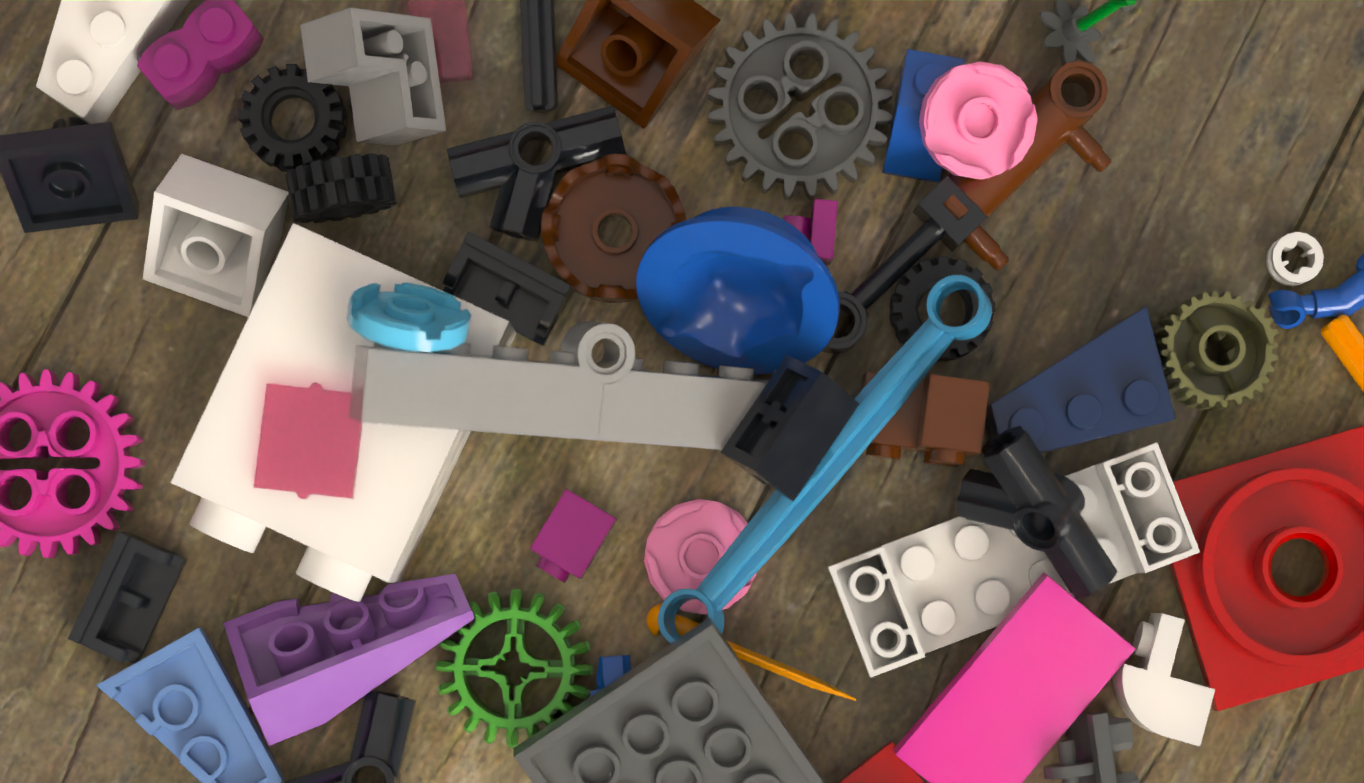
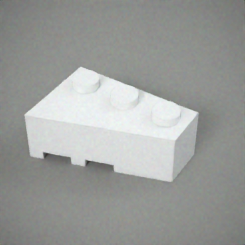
(98, 50)

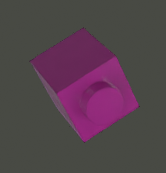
(571, 537)

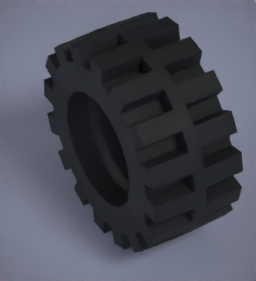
(921, 277)

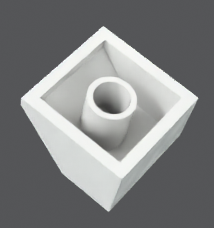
(213, 234)

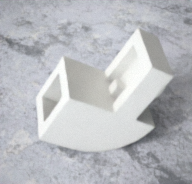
(1152, 696)

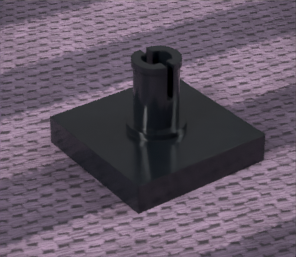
(67, 176)

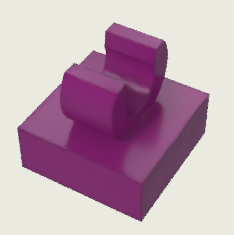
(818, 228)

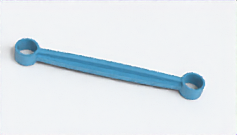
(877, 405)

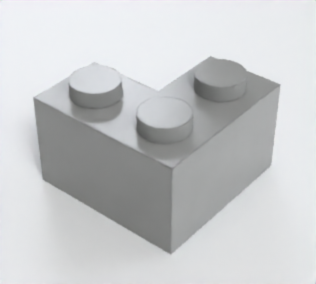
(388, 70)

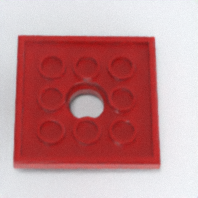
(1241, 624)

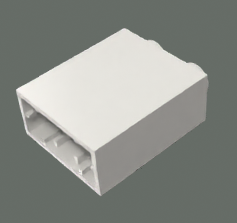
(299, 339)

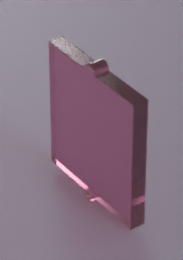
(308, 442)

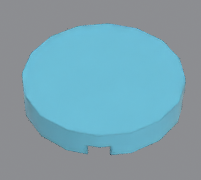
(409, 317)

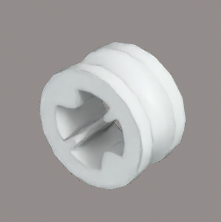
(1312, 250)

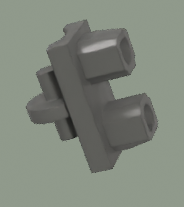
(1090, 749)

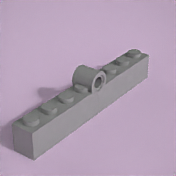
(557, 397)

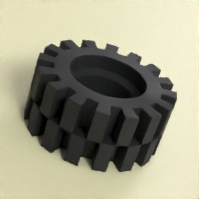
(267, 95)
(341, 188)

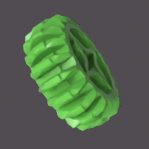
(464, 666)

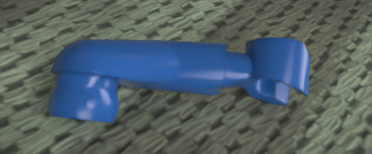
(1290, 309)

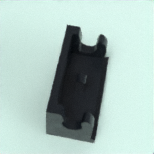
(507, 288)
(790, 427)
(127, 598)

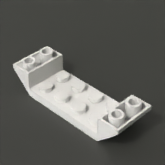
(972, 574)

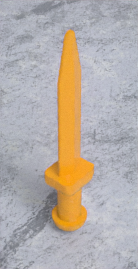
(684, 625)

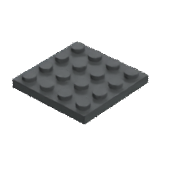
(672, 720)

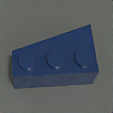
(1091, 393)

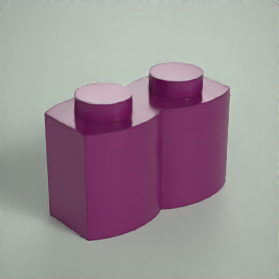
(190, 60)

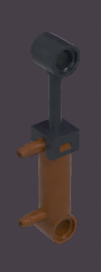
(962, 204)

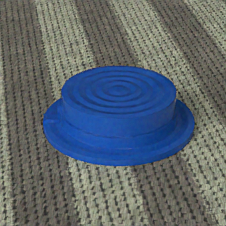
(738, 290)

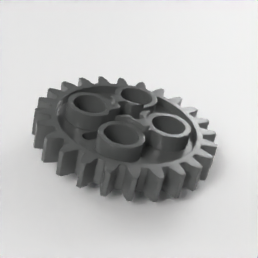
(767, 67)

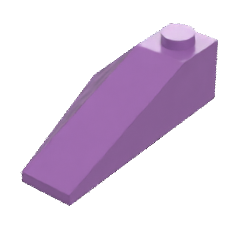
(325, 656)

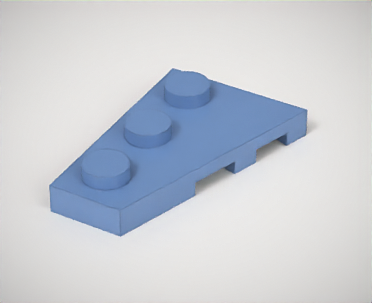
(195, 712)

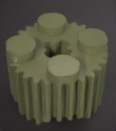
(1245, 358)

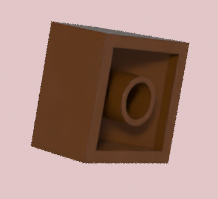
(635, 51)

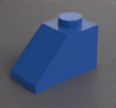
(905, 149)

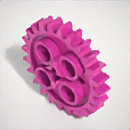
(49, 413)

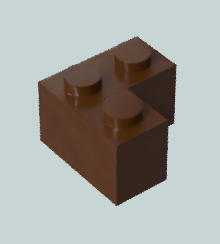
(938, 419)

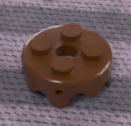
(585, 199)

